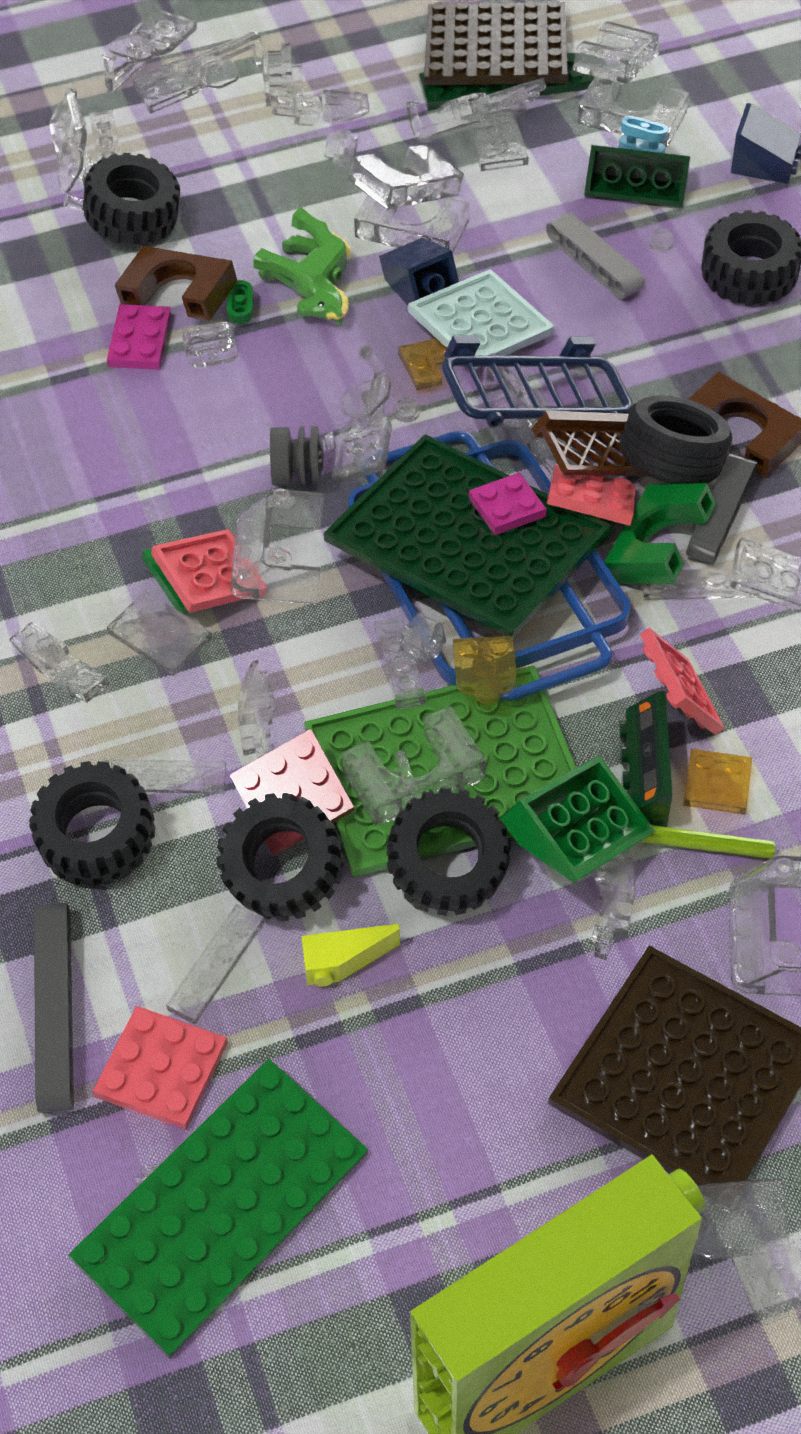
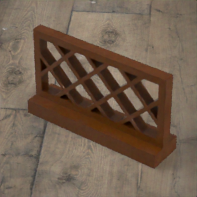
(588, 427)

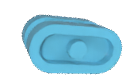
(643, 135)

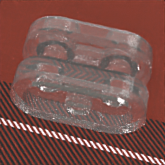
(210, 344)

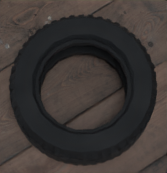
(675, 440)

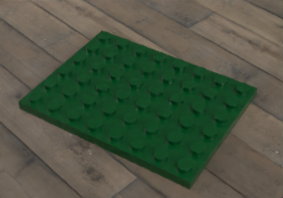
(431, 537)

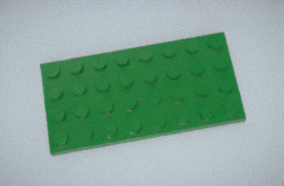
(217, 1207)

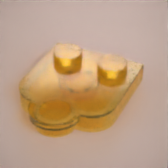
(485, 666)

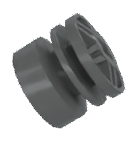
(295, 455)

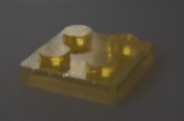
(718, 781)

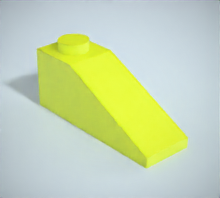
(339, 954)

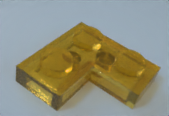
(421, 362)

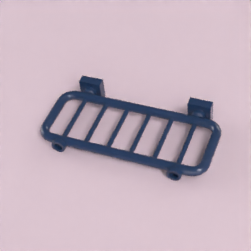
(575, 353)

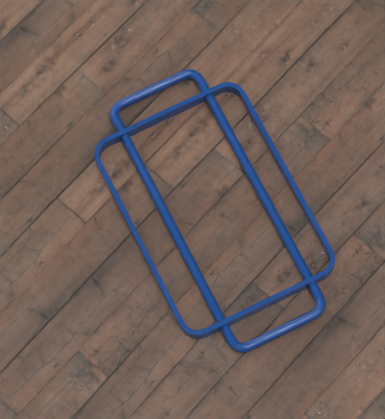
(591, 633)

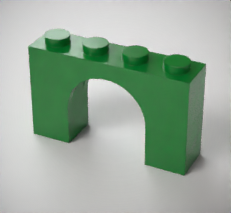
(660, 506)

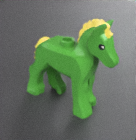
(315, 273)

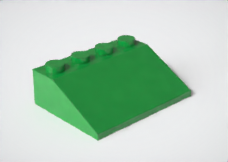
(578, 820)

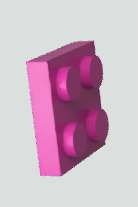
(507, 503)

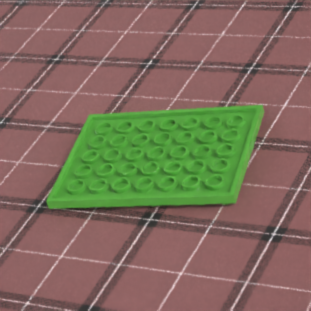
(516, 738)

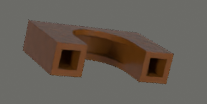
(154, 267)
(779, 427)

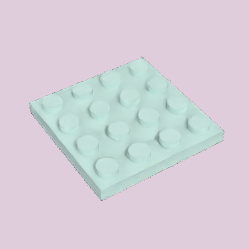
(482, 308)

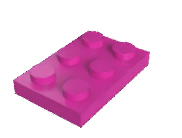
(139, 337)

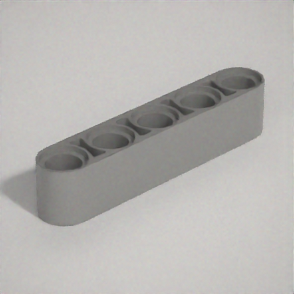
(595, 256)

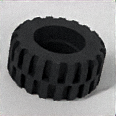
(131, 178)
(749, 279)
(82, 789)
(454, 811)
(257, 825)

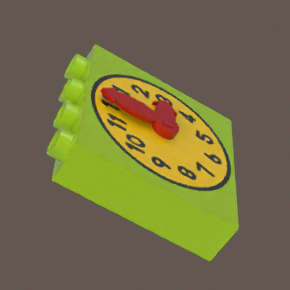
(556, 1306)

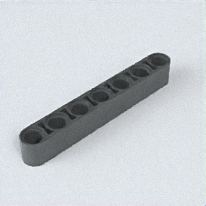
(53, 1008)

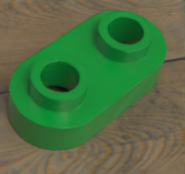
(240, 302)

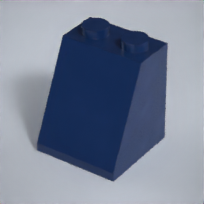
(765, 147)
(419, 269)

